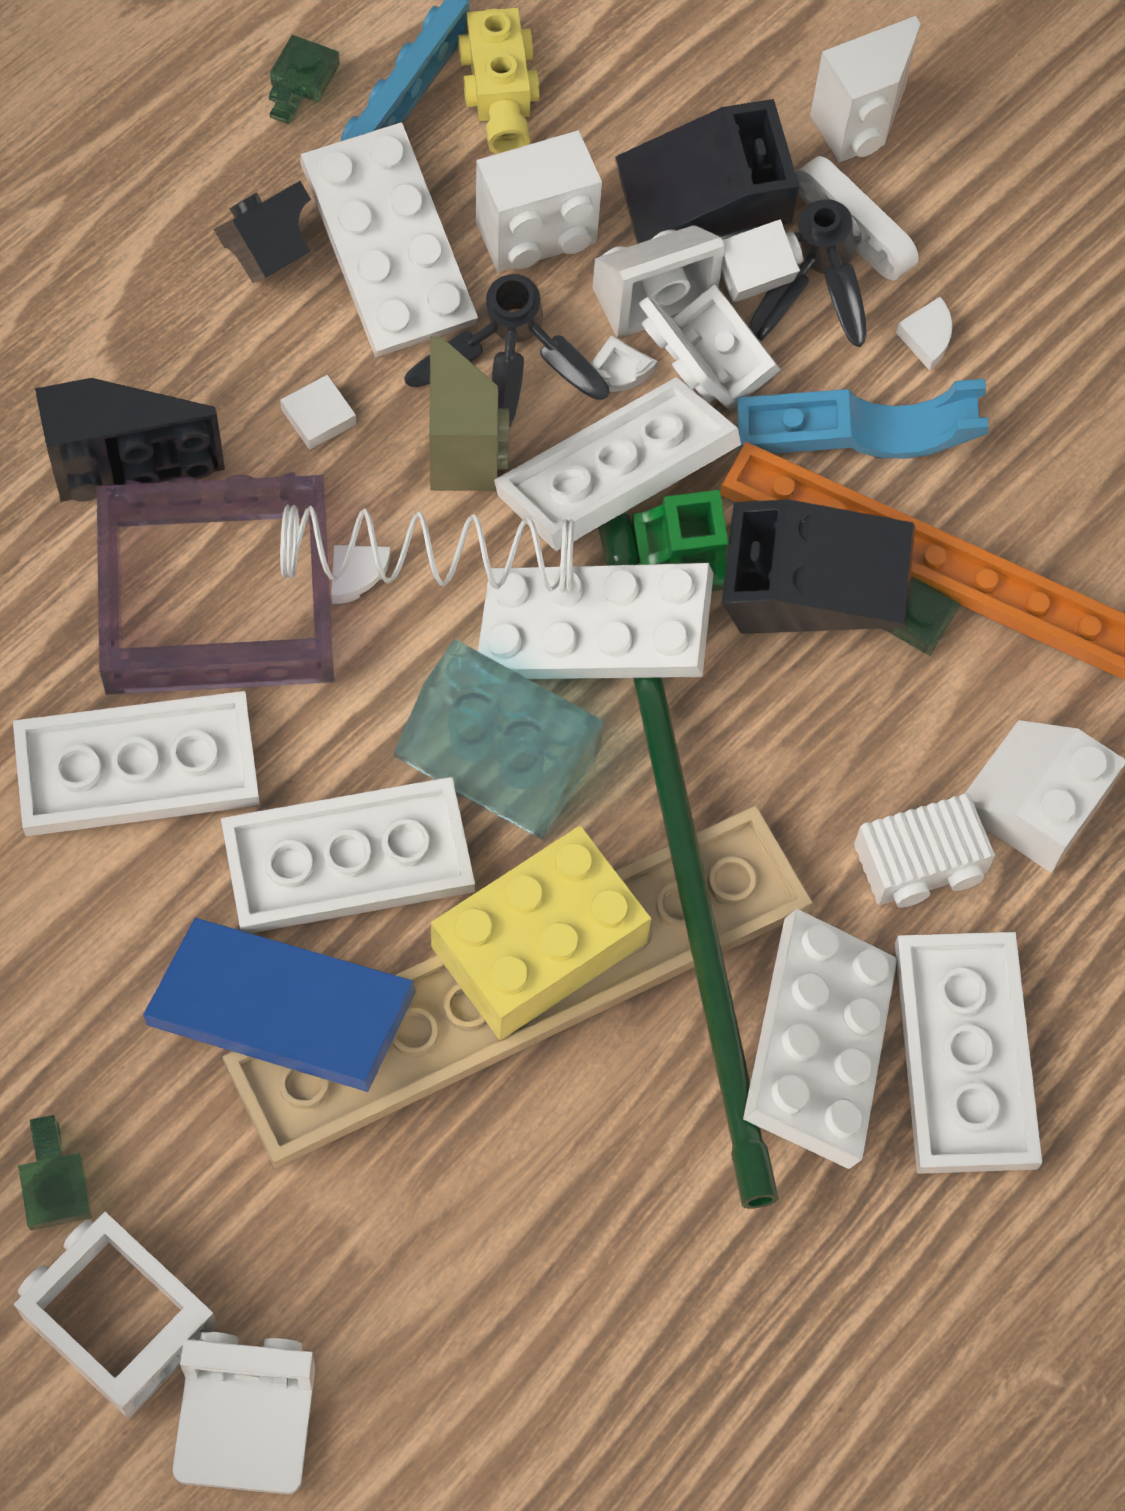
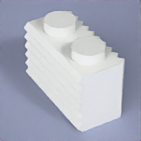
(924, 851)

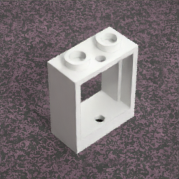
(158, 1358)

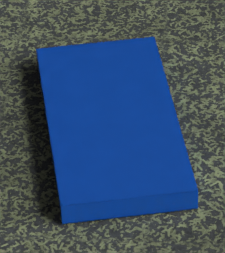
(280, 1004)

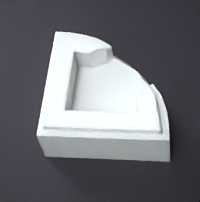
(927, 332)
(623, 365)
(360, 573)

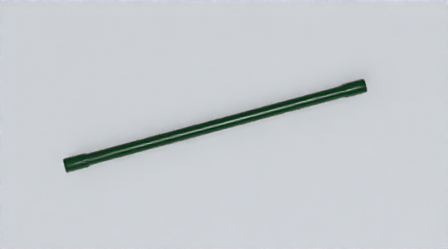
(749, 1151)

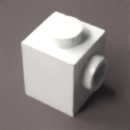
(760, 260)

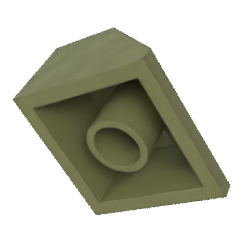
(465, 423)

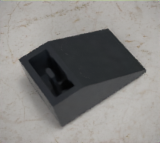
(712, 174)
(122, 433)
(815, 568)

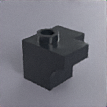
(266, 232)

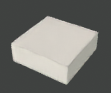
(318, 412)

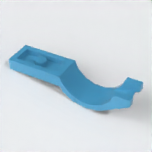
(844, 421)

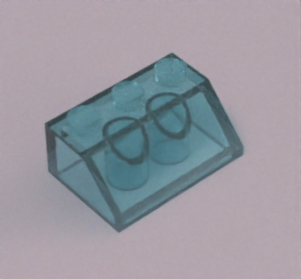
(499, 738)

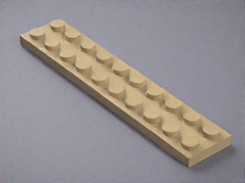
(450, 1040)

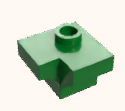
(684, 532)

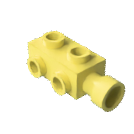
(499, 77)

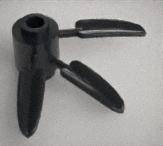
(827, 248)
(504, 295)

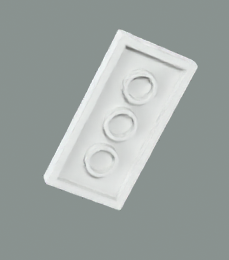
(388, 239)
(618, 462)
(608, 625)
(135, 763)
(347, 855)
(821, 1039)
(967, 1053)

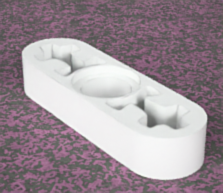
(875, 233)

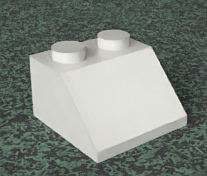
(862, 88)
(668, 269)
(1043, 788)

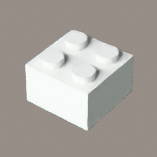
(538, 201)

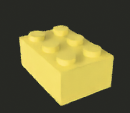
(540, 932)

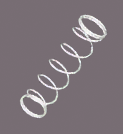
(292, 535)

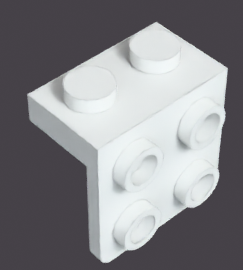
(712, 347)
(244, 1414)

